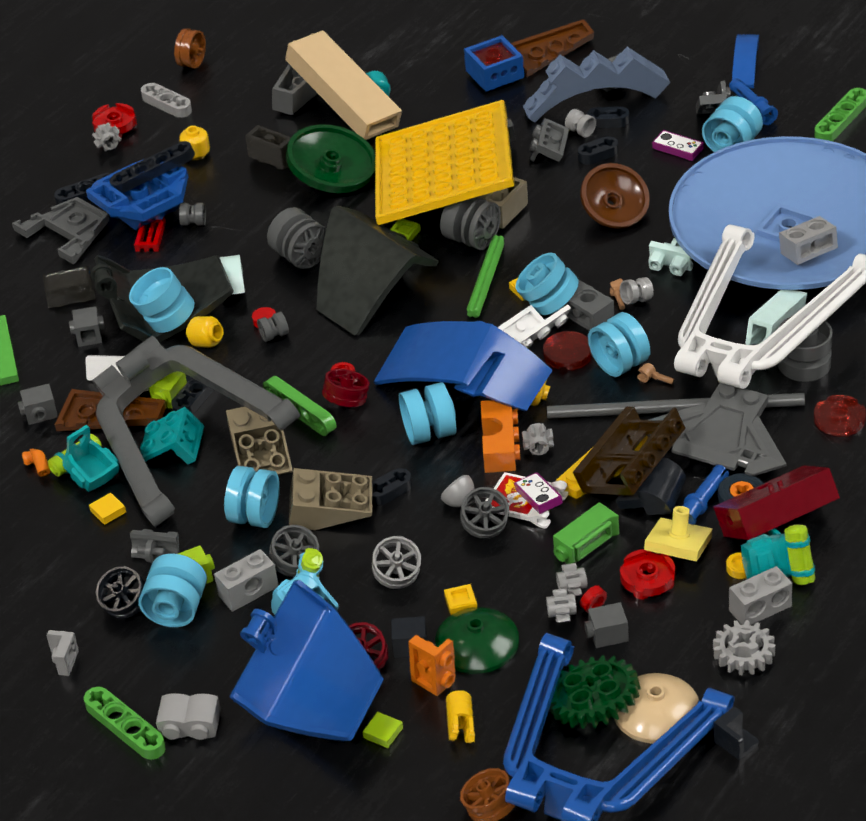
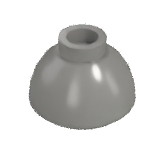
(457, 490)

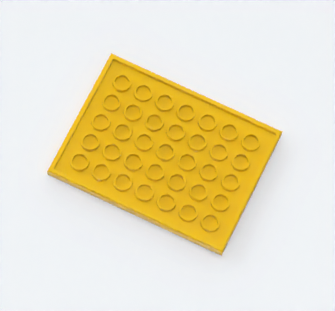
(442, 162)

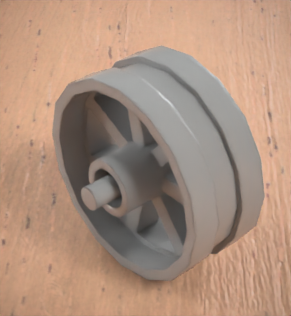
(396, 562)

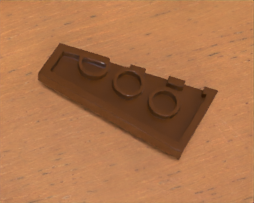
(545, 47)
(82, 404)

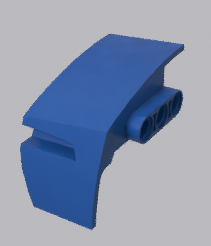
(472, 356)

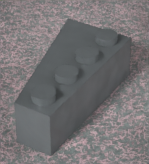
(291, 92)

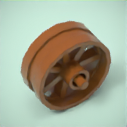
(190, 48)
(485, 795)

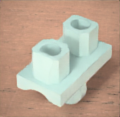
(669, 255)

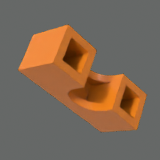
(499, 437)

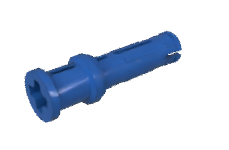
(761, 103)
(698, 501)

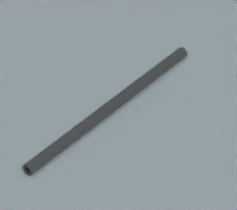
(656, 406)

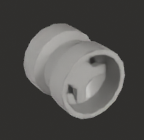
(581, 123)
(638, 290)

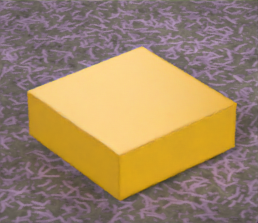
(107, 508)
(460, 598)

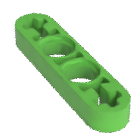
(838, 114)
(309, 411)
(122, 724)

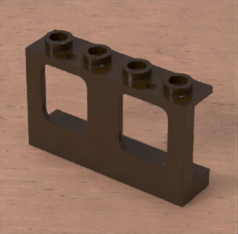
(617, 449)

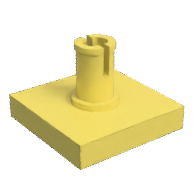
(678, 537)

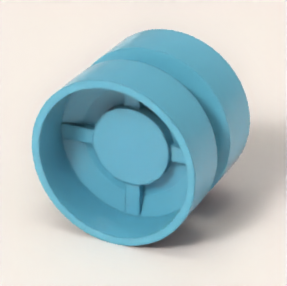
(732, 123)
(161, 300)
(434, 411)
(172, 590)

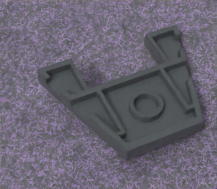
(71, 219)

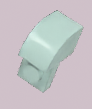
(234, 271)

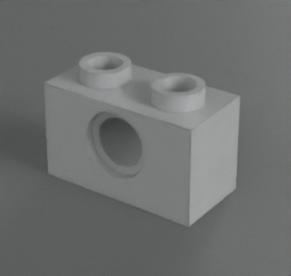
(246, 580)

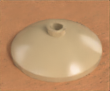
(659, 707)

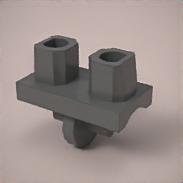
(152, 544)

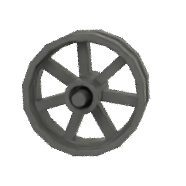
(484, 512)
(294, 548)

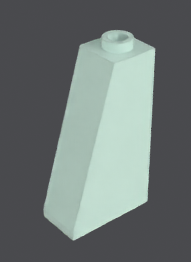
(772, 314)

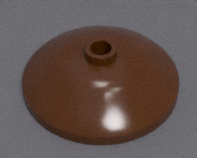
(622, 187)

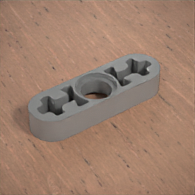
(176, 106)

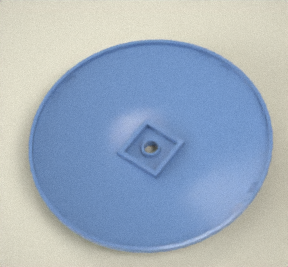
(767, 189)

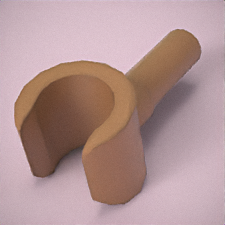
(615, 291)
(648, 371)

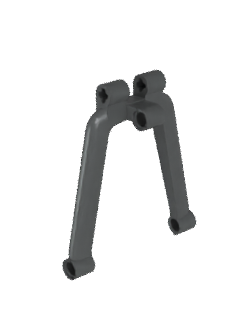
(140, 371)

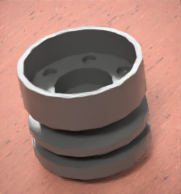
(471, 222)
(297, 237)

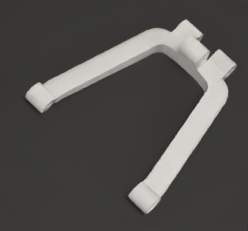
(736, 362)

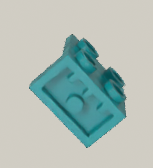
(175, 431)

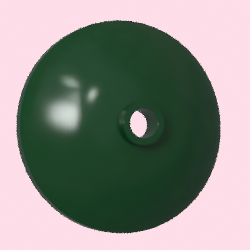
(481, 639)

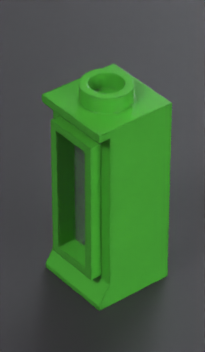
(585, 534)

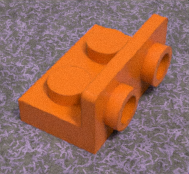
(432, 665)

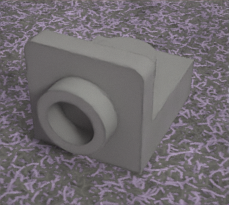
(63, 649)

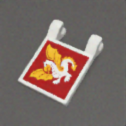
(518, 506)

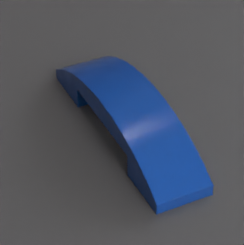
(745, 58)

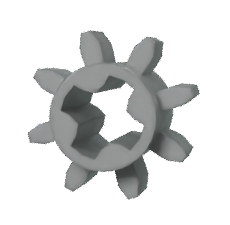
(106, 136)
(537, 439)
(572, 579)
(561, 605)

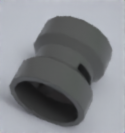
(192, 214)
(273, 326)

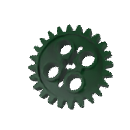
(594, 692)

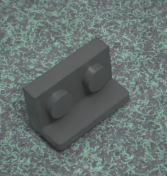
(710, 100)
(548, 140)

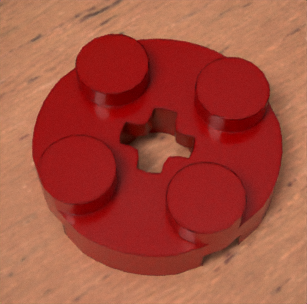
(120, 116)
(647, 585)

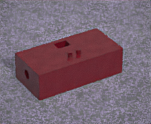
(776, 502)

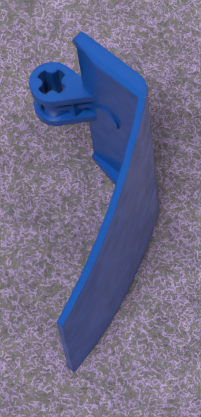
(306, 669)

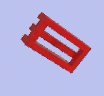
(157, 239)

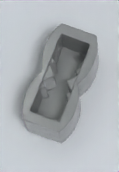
(188, 716)

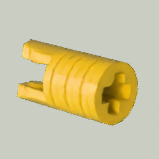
(460, 715)

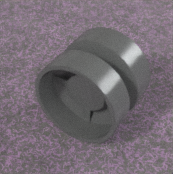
(811, 357)

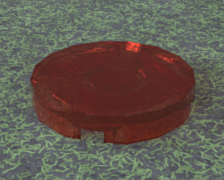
(567, 350)
(839, 415)

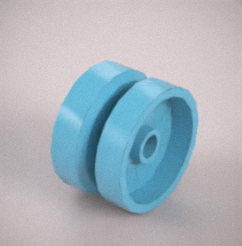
(547, 283)
(619, 344)
(252, 496)

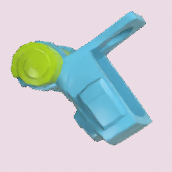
(309, 568)

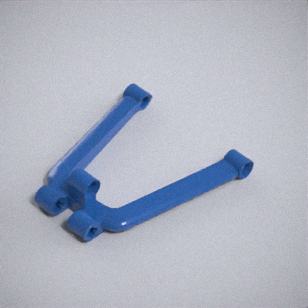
(580, 798)

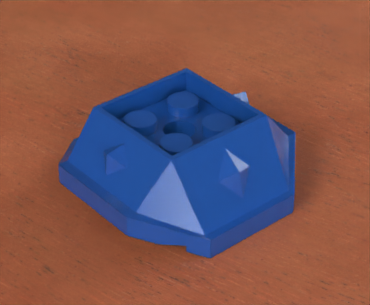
(143, 203)

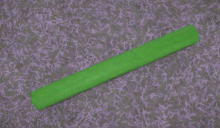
(485, 276)

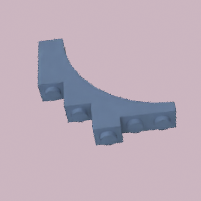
(595, 72)

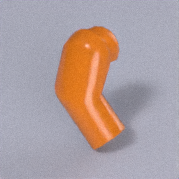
(39, 459)

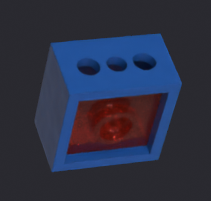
(494, 63)

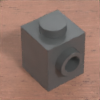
(87, 326)
(37, 404)

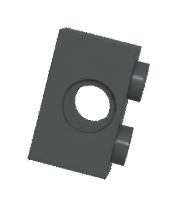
(589, 306)

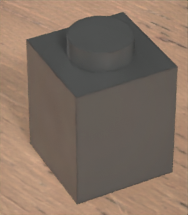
(607, 625)

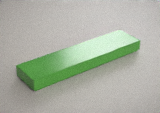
(8, 368)

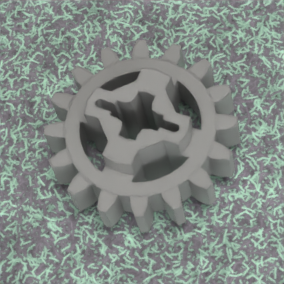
(744, 647)

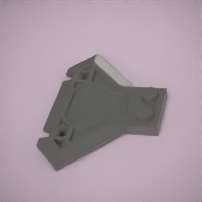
(728, 432)

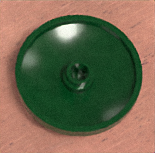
(331, 158)

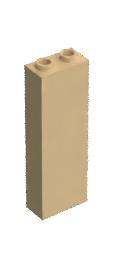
(343, 85)

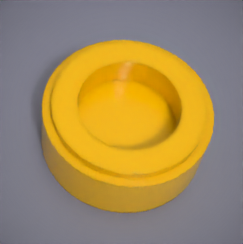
(735, 566)

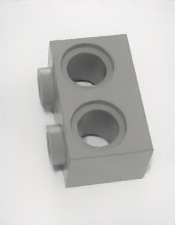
(808, 240)
(760, 596)

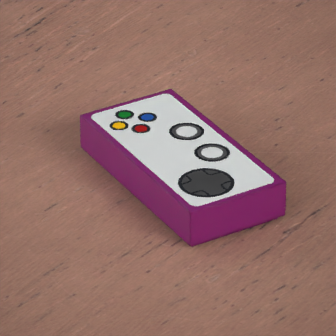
(677, 145)
(538, 493)

